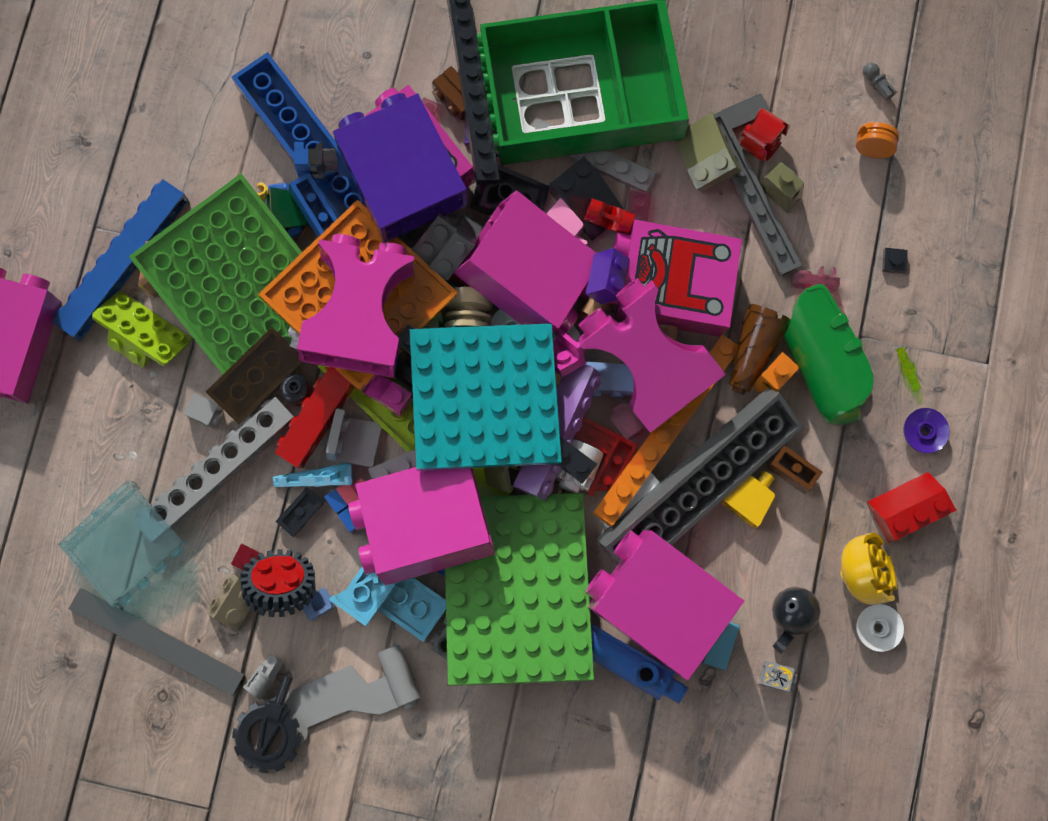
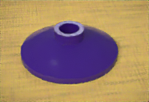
(934, 423)

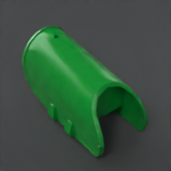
(829, 356)

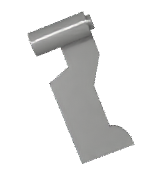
(348, 691)

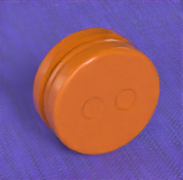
(877, 140)

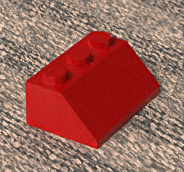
(911, 506)

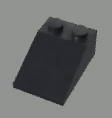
(577, 188)
(489, 196)

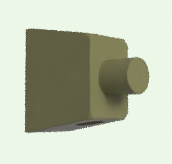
(782, 185)

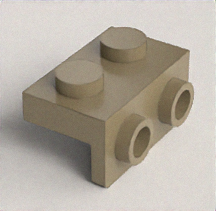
(229, 605)

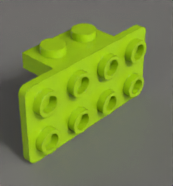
(139, 331)

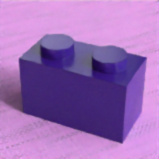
(607, 275)

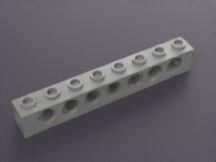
(228, 467)

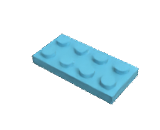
(411, 605)

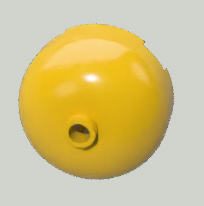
(862, 570)

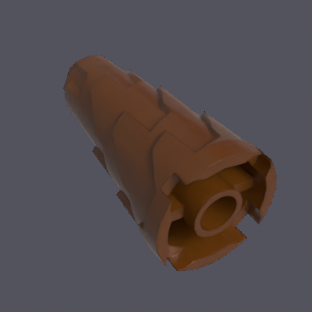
(756, 344)

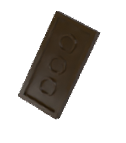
(254, 375)

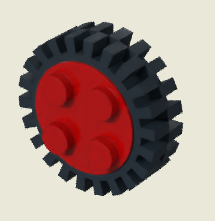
(278, 583)

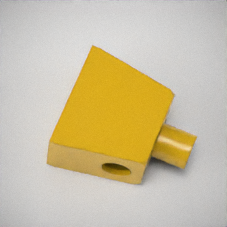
(751, 499)

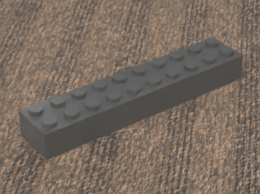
(709, 473)

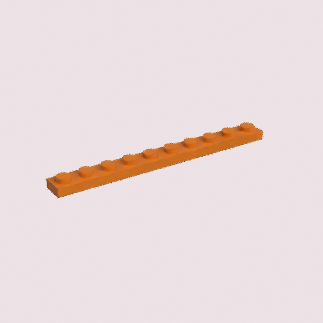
(656, 446)

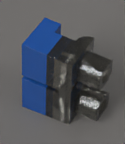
(314, 161)

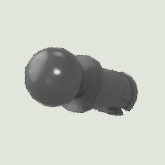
(872, 72)

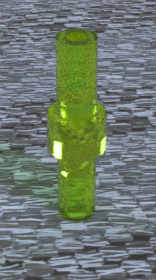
(908, 368)

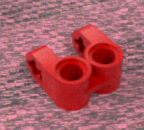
(609, 216)

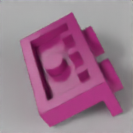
(567, 353)

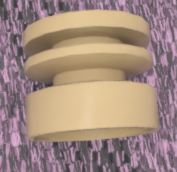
(468, 309)

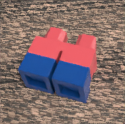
(339, 502)

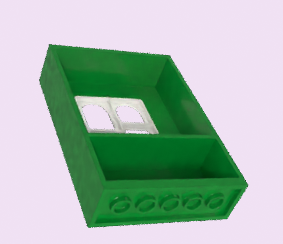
(631, 73)

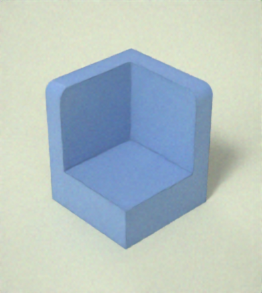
(319, 605)

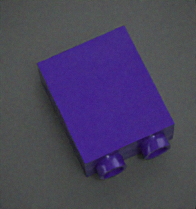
(400, 165)

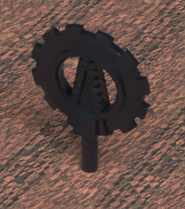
(274, 718)

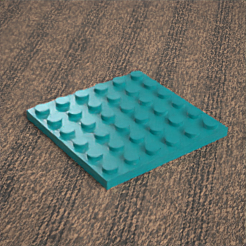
(484, 397)

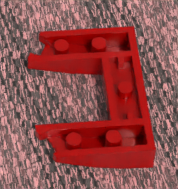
(614, 446)

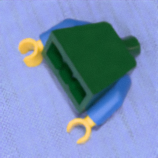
(283, 207)

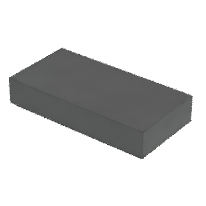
(744, 111)

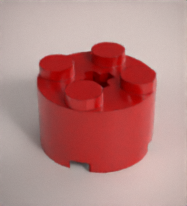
(764, 135)

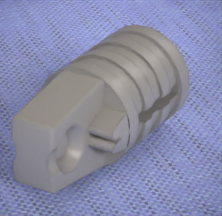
(263, 677)

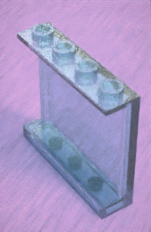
(122, 545)

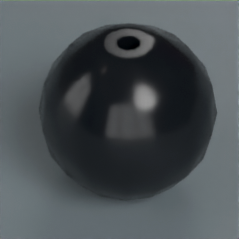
(796, 610)

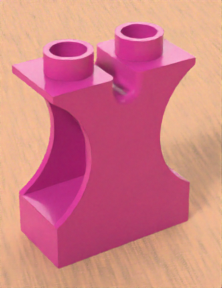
(352, 326)
(663, 370)

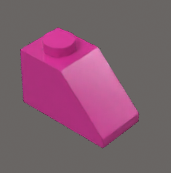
(389, 395)

